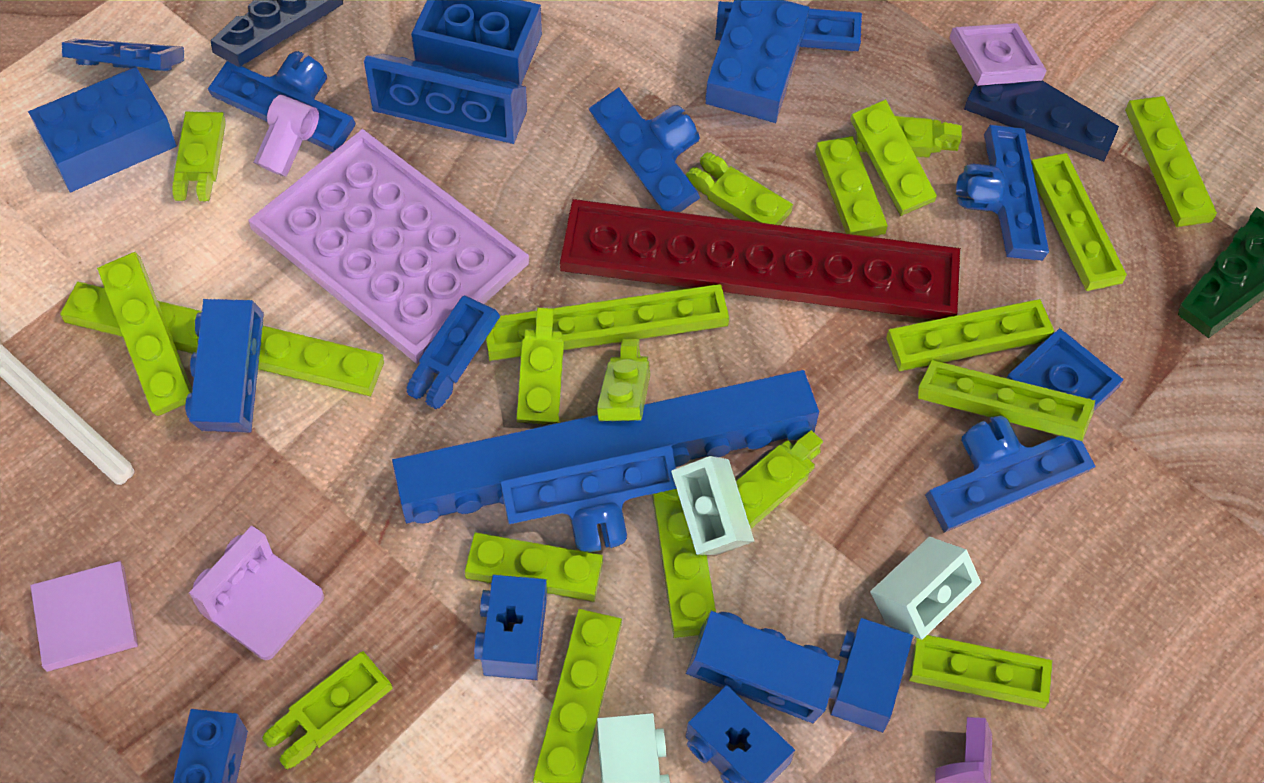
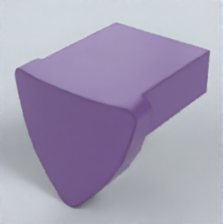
(977, 756)

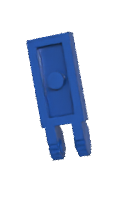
(451, 351)

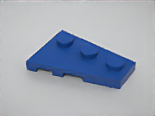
(123, 54)

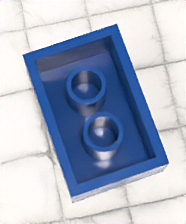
(479, 36)
(757, 57)
(103, 129)

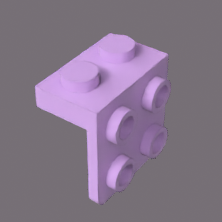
(255, 595)

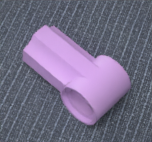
(288, 126)

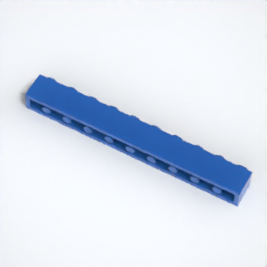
(694, 425)

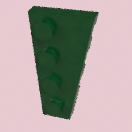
(1232, 282)

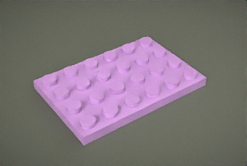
(387, 242)

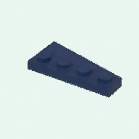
(266, 26)
(1045, 114)

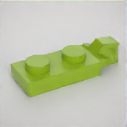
(926, 135)
(540, 372)
(625, 385)
(777, 476)

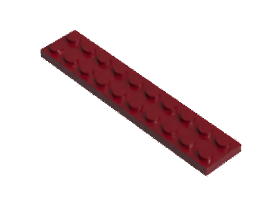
(762, 260)

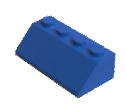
(446, 97)

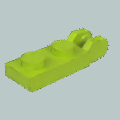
(198, 153)
(738, 192)
(329, 708)

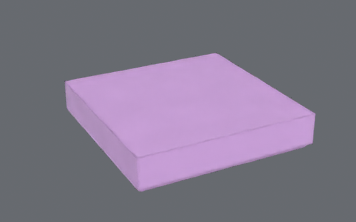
(997, 54)
(83, 616)

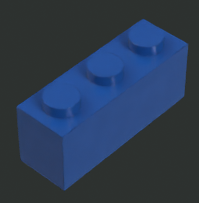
(225, 365)
(763, 666)

